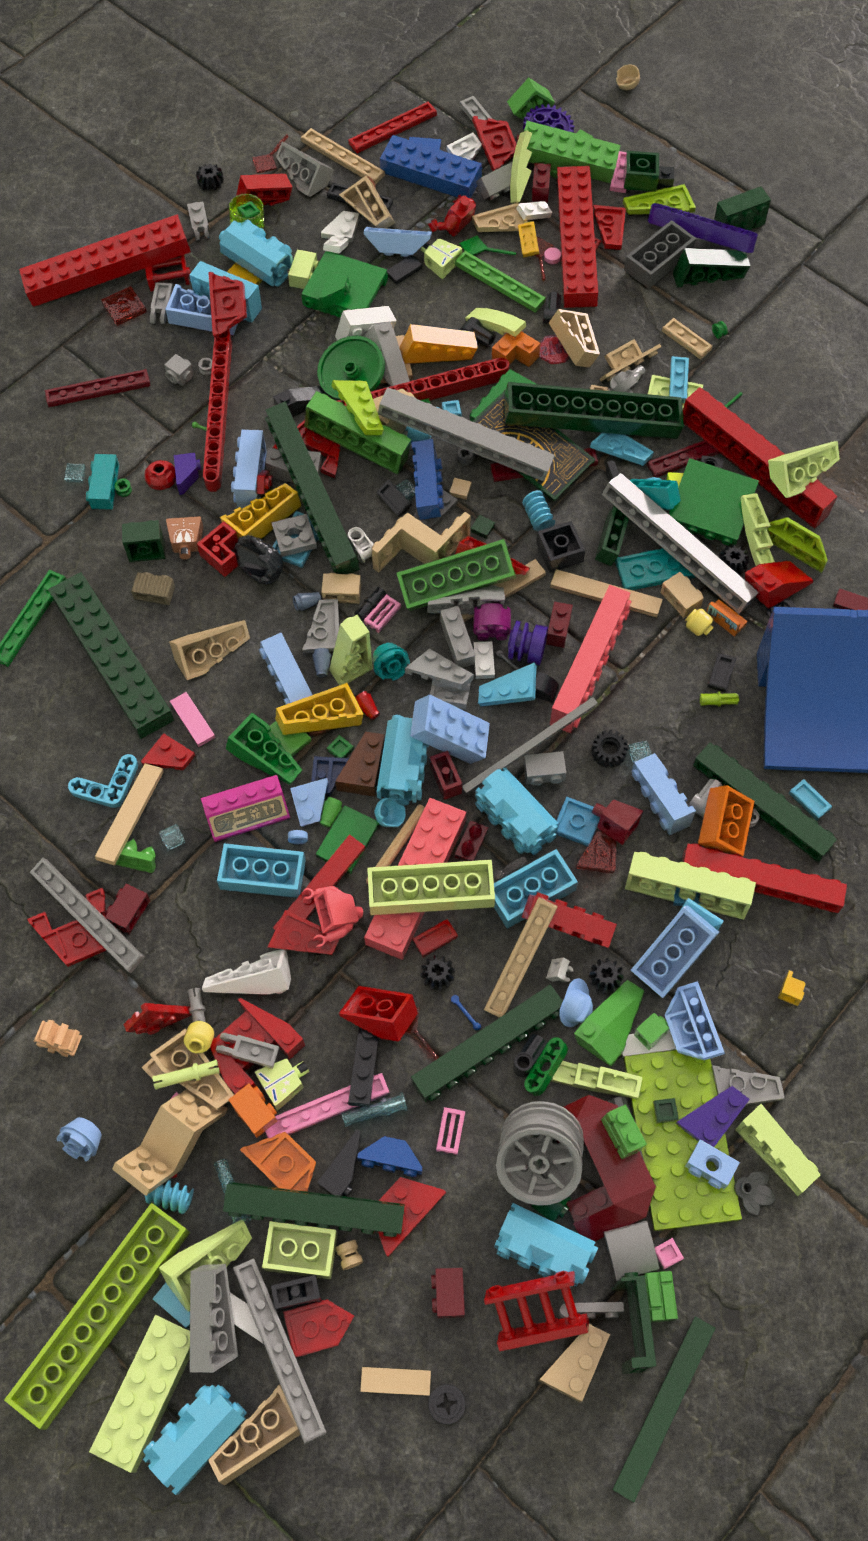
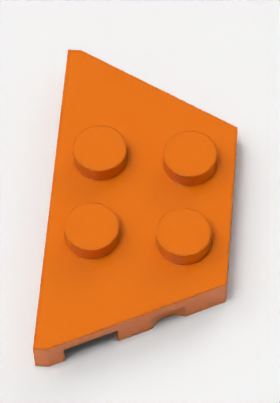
(282, 1161)

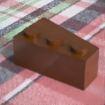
(363, 767)

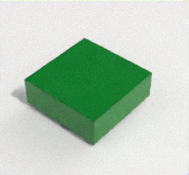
(248, 210)
(340, 748)

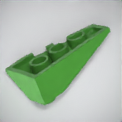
(609, 1025)

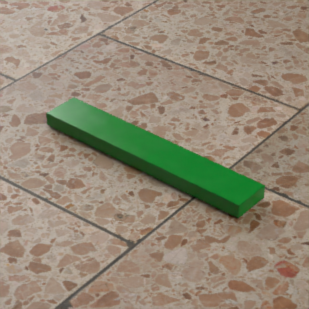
(28, 618)

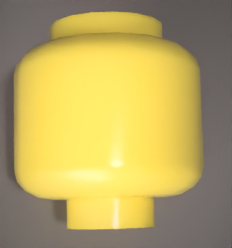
(699, 622)
(198, 1037)

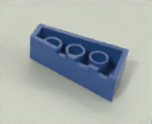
(427, 479)

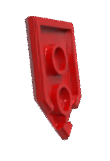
(316, 1327)

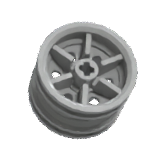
(535, 1131)

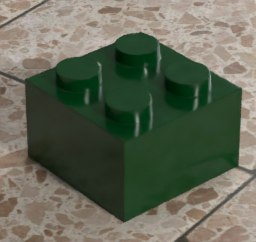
(641, 171)
(143, 541)

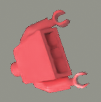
(335, 912)

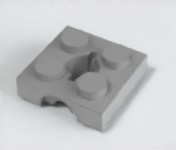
(296, 525)

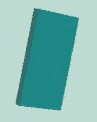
(648, 569)

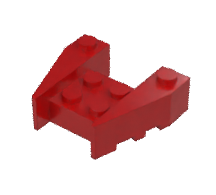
(259, 1026)

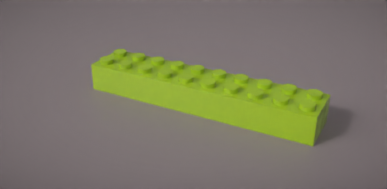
(96, 1317)

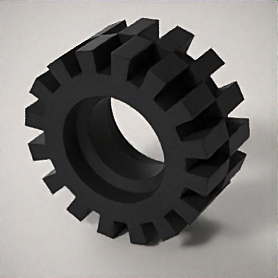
(609, 759)

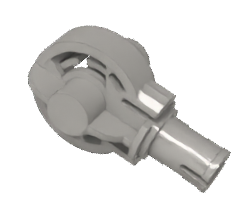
(624, 380)

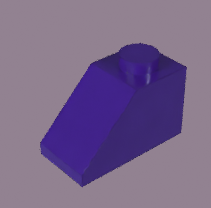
(186, 471)

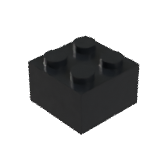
(560, 546)

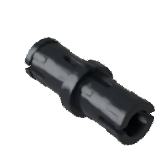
(370, 603)

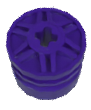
(527, 642)

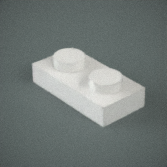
(534, 210)
(336, 244)
(484, 660)

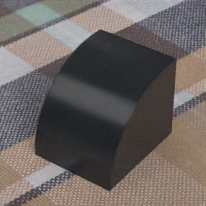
(546, 687)

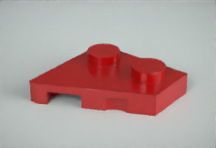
(168, 754)

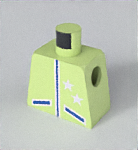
(441, 256)
(282, 1081)

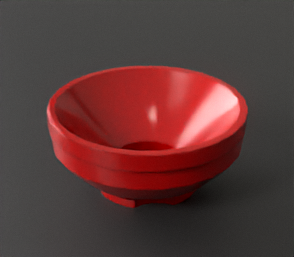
(160, 480)

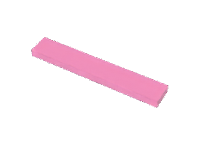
(322, 1109)

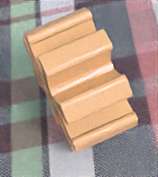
(57, 1038)

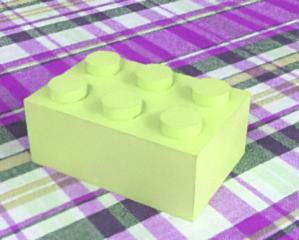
(300, 1250)

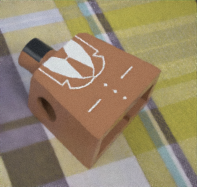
(185, 535)

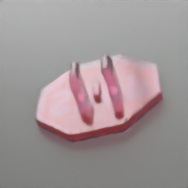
(552, 350)

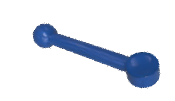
(455, 1000)

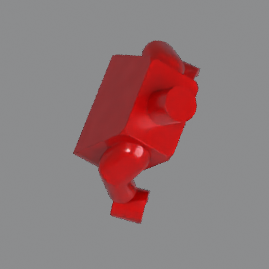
(457, 217)

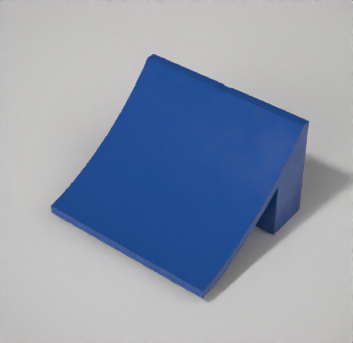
(815, 689)

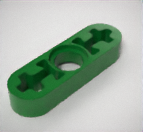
(543, 1058)

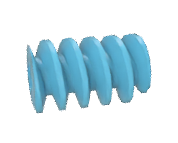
(538, 511)
(171, 1197)

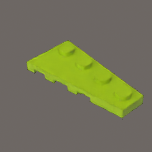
(674, 197)
(361, 404)

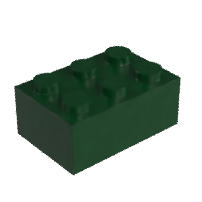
(745, 209)

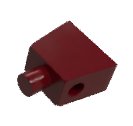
(618, 820)

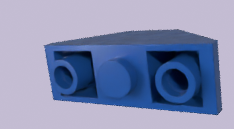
(391, 1155)

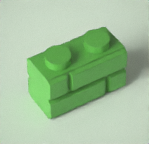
(623, 1131)
(661, 1296)

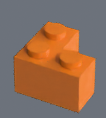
(520, 347)
(251, 1108)

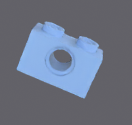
(724, 1164)

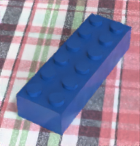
(430, 167)

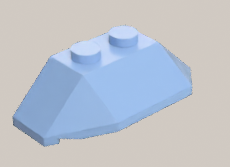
(397, 241)
(692, 1024)

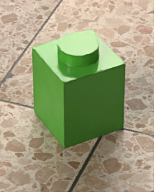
(652, 1031)

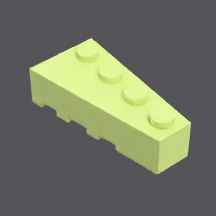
(351, 652)
(778, 1150)

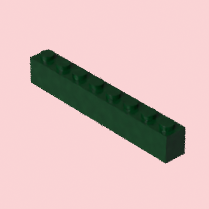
(771, 806)
(486, 1044)
(314, 1208)

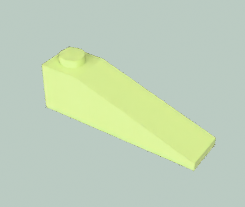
(797, 469)
(215, 1249)

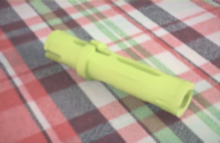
(186, 1074)

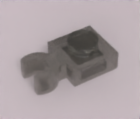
(510, 868)

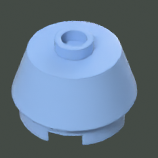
(80, 1138)

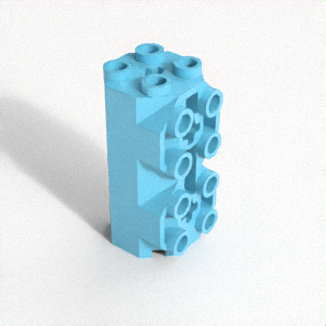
(251, 250)
(402, 763)
(516, 811)
(544, 1245)
(194, 1438)

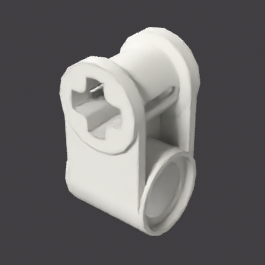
(362, 546)

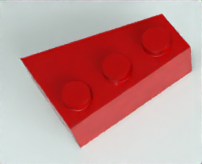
(267, 187)

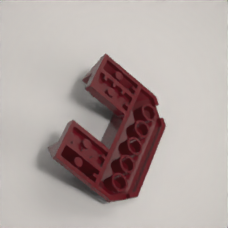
(626, 1181)

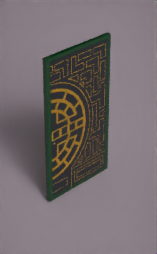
(569, 458)

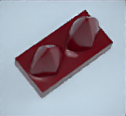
(471, 841)

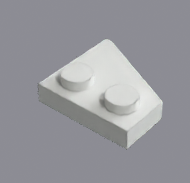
(465, 147)
(343, 224)

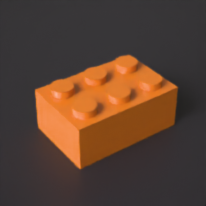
(726, 820)

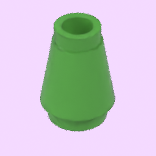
(330, 811)

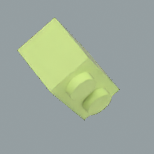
(302, 268)

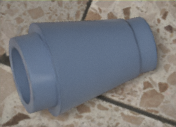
(306, 600)
(321, 661)

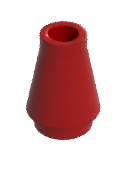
(367, 705)

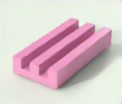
(373, 624)
(447, 1149)

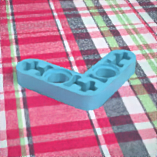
(107, 791)

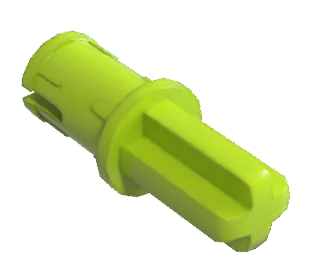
(718, 699)

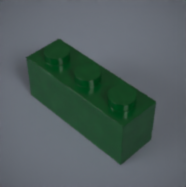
(612, 536)

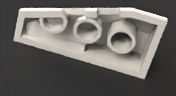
(264, 976)

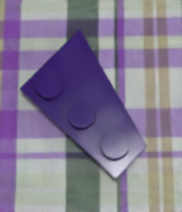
(714, 1117)

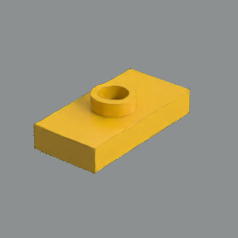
(528, 239)

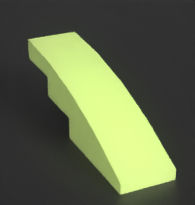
(519, 172)
(498, 321)
(756, 529)
(598, 1079)

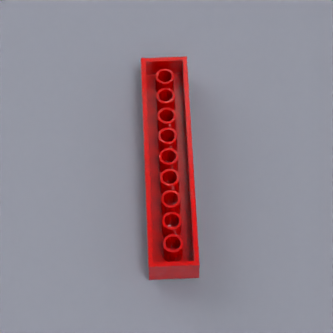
(577, 237)
(104, 260)
(751, 454)

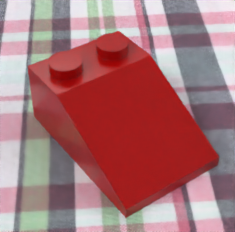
(776, 581)
(380, 1012)

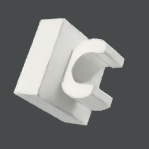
(558, 970)

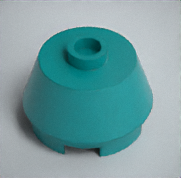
(390, 661)

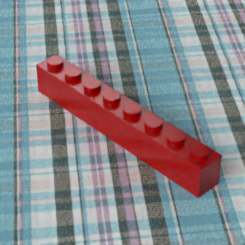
(772, 878)

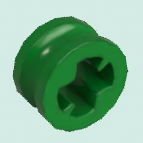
(719, 329)
(126, 491)

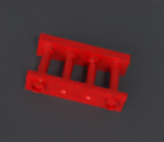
(153, 278)
(535, 1333)

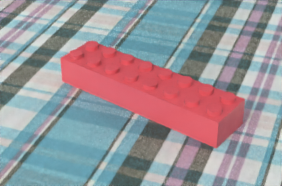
(592, 654)
(429, 844)

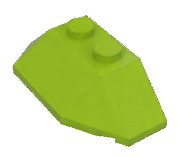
(798, 542)

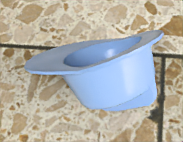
(576, 1004)

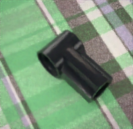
(552, 305)
(482, 334)
(529, 1054)

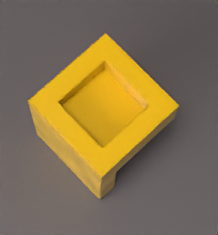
(792, 989)

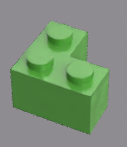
(528, 96)

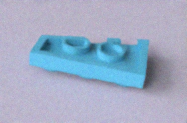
(622, 447)

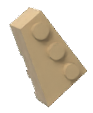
(368, 203)
(576, 336)
(577, 1364)

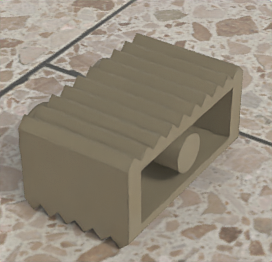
(153, 588)

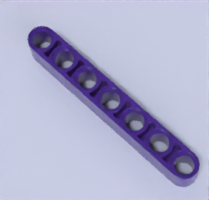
(704, 228)

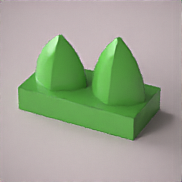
(137, 860)

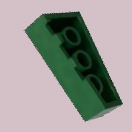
(709, 266)

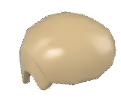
(628, 77)

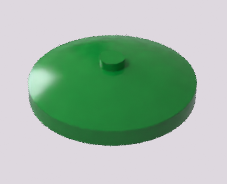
(351, 360)

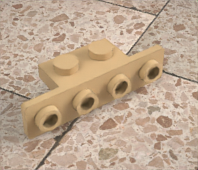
(625, 356)

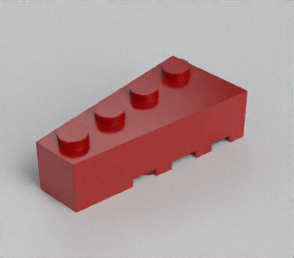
(575, 921)

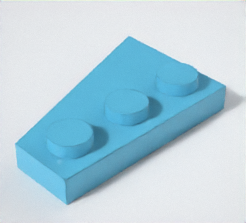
(510, 688)

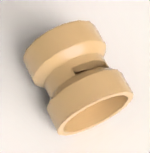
(349, 1255)

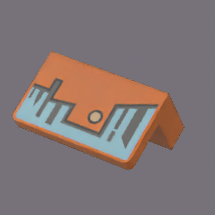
(726, 617)

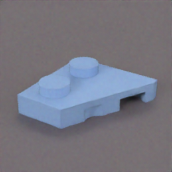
(309, 801)

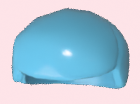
(389, 812)

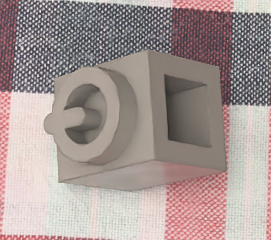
(178, 370)

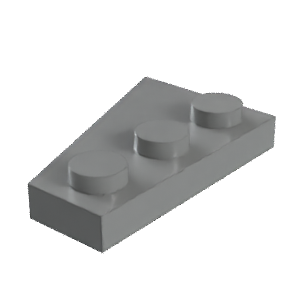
(324, 627)
(438, 667)
(755, 1086)

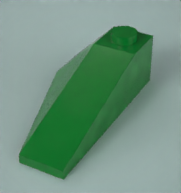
(261, 749)

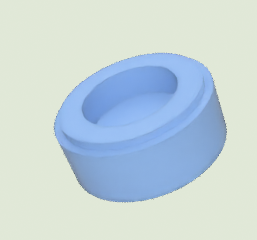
(297, 837)

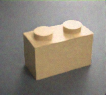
(342, 587)
(682, 594)

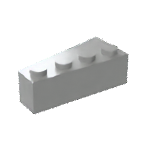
(211, 1319)

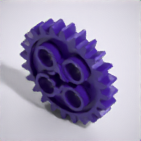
(550, 117)

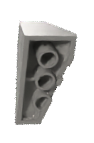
(304, 170)
(386, 340)

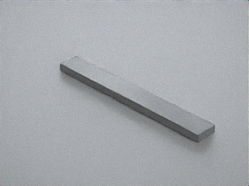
(533, 743)
(87, 915)
(279, 1351)

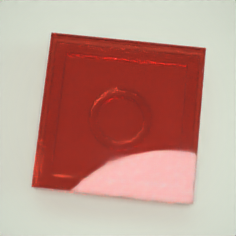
(123, 305)

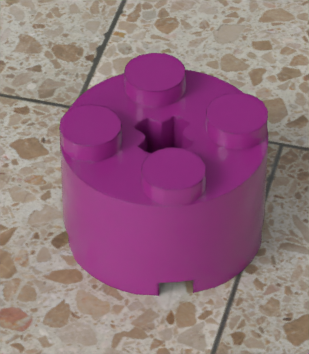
(492, 621)

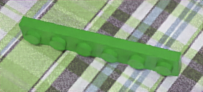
(500, 281)

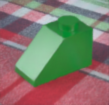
(334, 289)

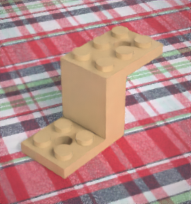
(419, 540)
(168, 1141)

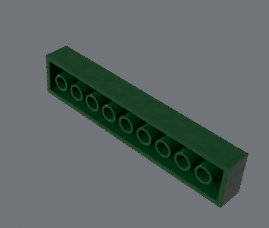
(593, 410)
(311, 490)
(111, 655)

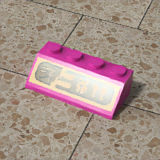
(245, 808)

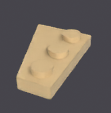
(499, 219)

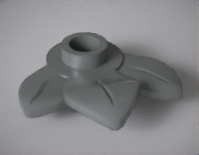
(757, 1193)

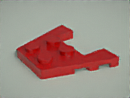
(321, 444)
(72, 940)

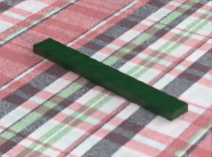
(663, 1409)

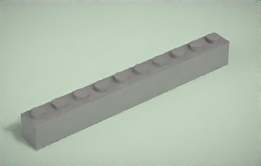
(465, 434)
(680, 543)

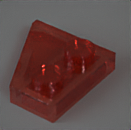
(599, 854)

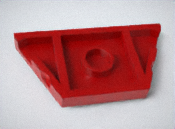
(496, 141)
(227, 303)
(155, 1018)
(418, 1202)

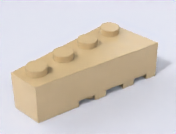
(256, 1439)

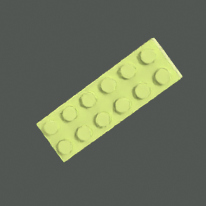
(431, 887)
(717, 890)
(143, 1395)

